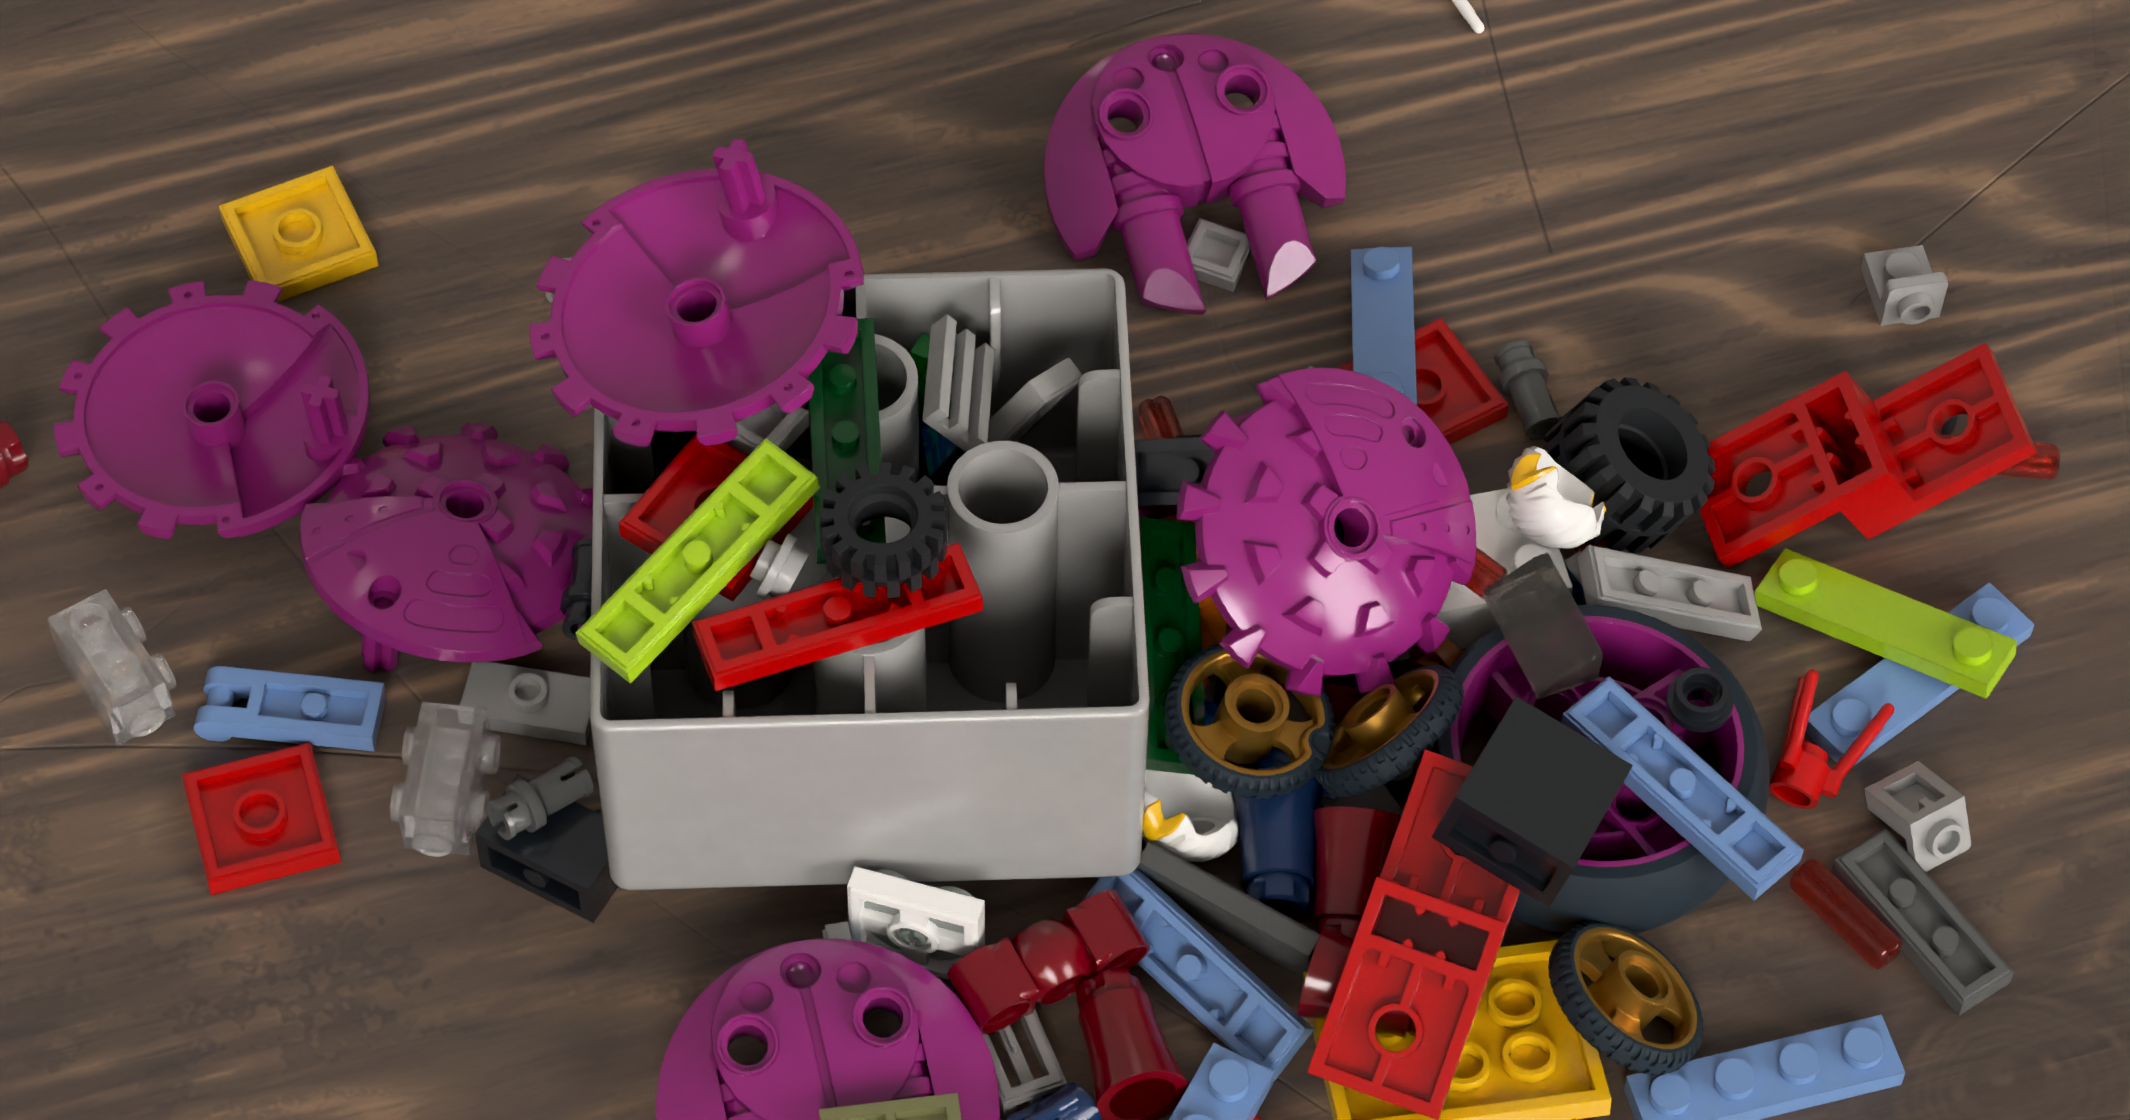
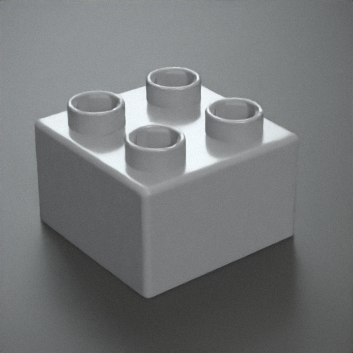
(949, 748)

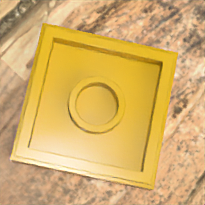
(299, 234)

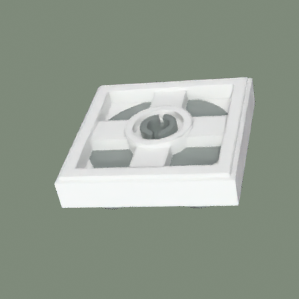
(915, 919)

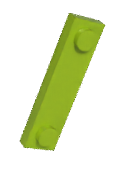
(697, 560)
(1886, 623)

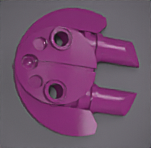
(1189, 151)
(809, 1015)

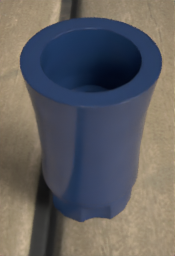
(1280, 847)

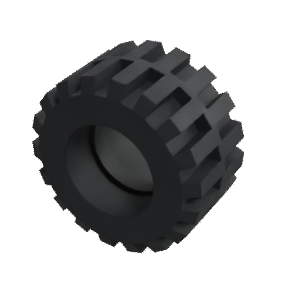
(1637, 459)

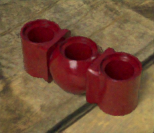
(1047, 961)

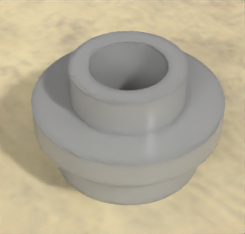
(778, 567)

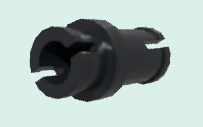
(577, 597)

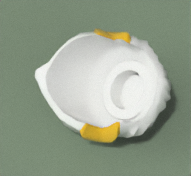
(1551, 502)
(1188, 816)

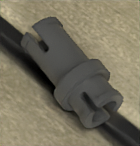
(1525, 381)
(531, 802)

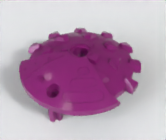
(699, 301)
(217, 411)
(1268, 541)
(447, 546)

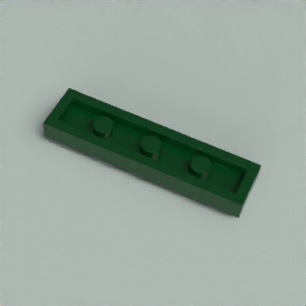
(846, 423)
(1170, 629)

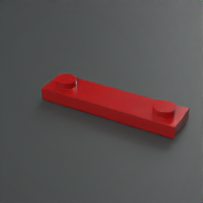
(828, 622)

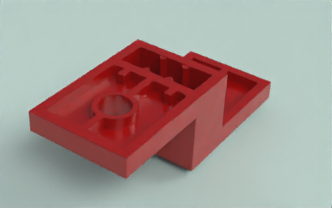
(1862, 455)
(1418, 951)

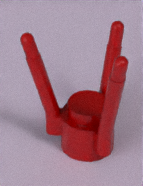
(1802, 766)

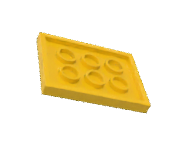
(1517, 1058)

